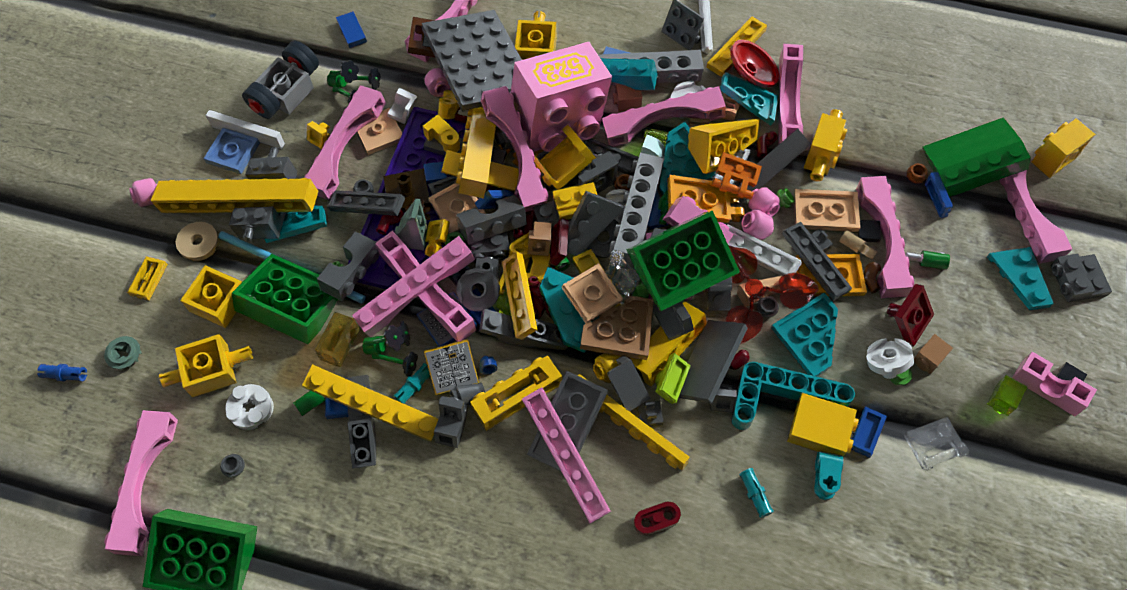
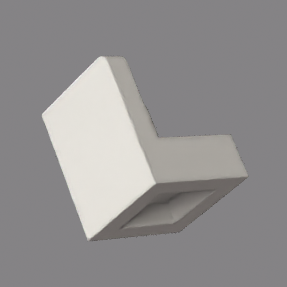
(402, 106)

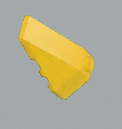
(711, 140)

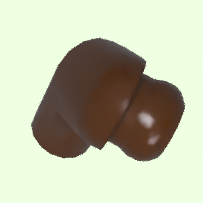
(870, 273)

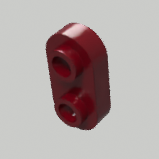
(656, 517)

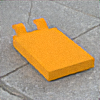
(705, 196)
(850, 268)

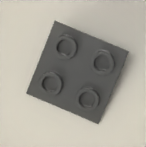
(683, 25)

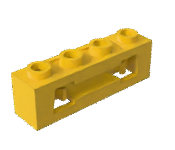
(487, 406)

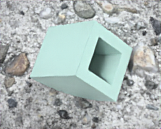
(653, 147)

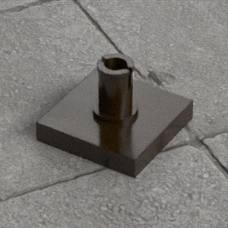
(409, 184)

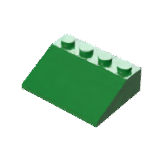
(978, 156)
(683, 260)
(284, 299)
(197, 552)

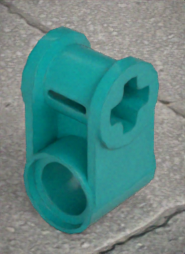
(827, 470)

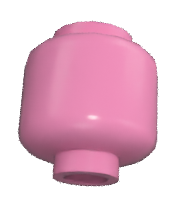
(436, 82)
(142, 192)
(765, 201)
(757, 224)

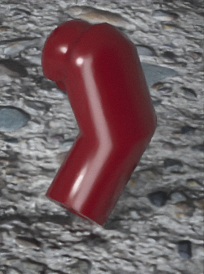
(764, 142)
(388, 220)
(524, 230)
(534, 286)
(538, 306)
(740, 359)

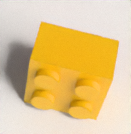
(1062, 147)
(212, 296)

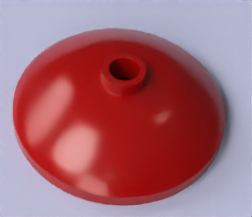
(754, 64)

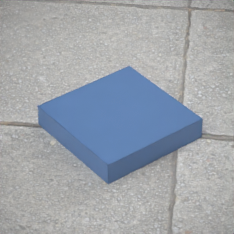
(231, 150)

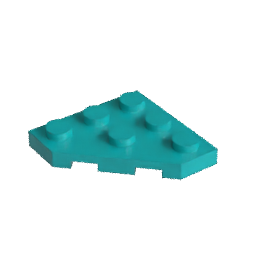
(679, 159)
(561, 309)
(810, 334)

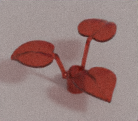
(794, 288)

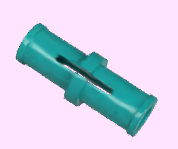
(412, 384)
(756, 493)

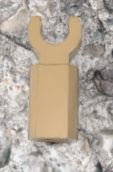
(857, 244)

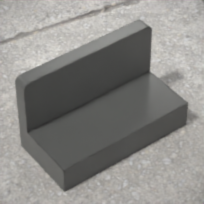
(674, 320)
(628, 384)

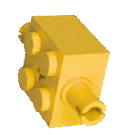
(535, 36)
(826, 144)
(205, 365)

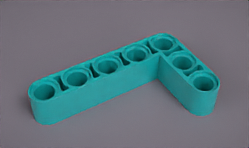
(784, 389)

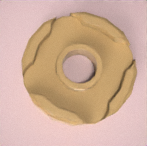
(190, 233)

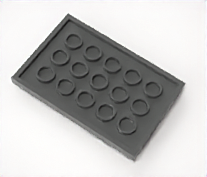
(472, 54)

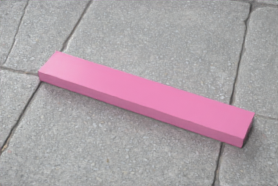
(566, 455)

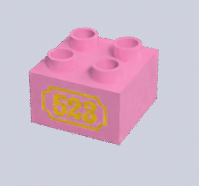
(558, 91)

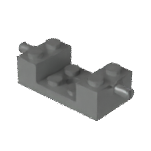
(262, 222)

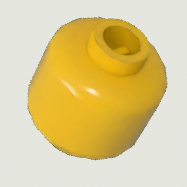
(604, 364)

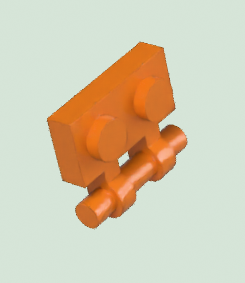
(739, 170)

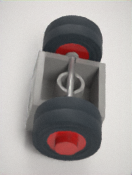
(283, 82)

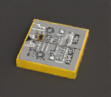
(451, 366)

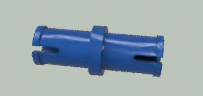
(62, 372)

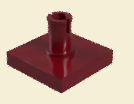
(913, 314)

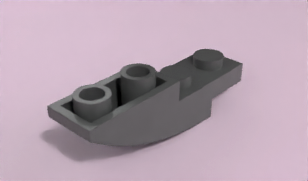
(501, 326)
(361, 432)

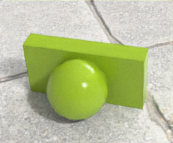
(671, 379)

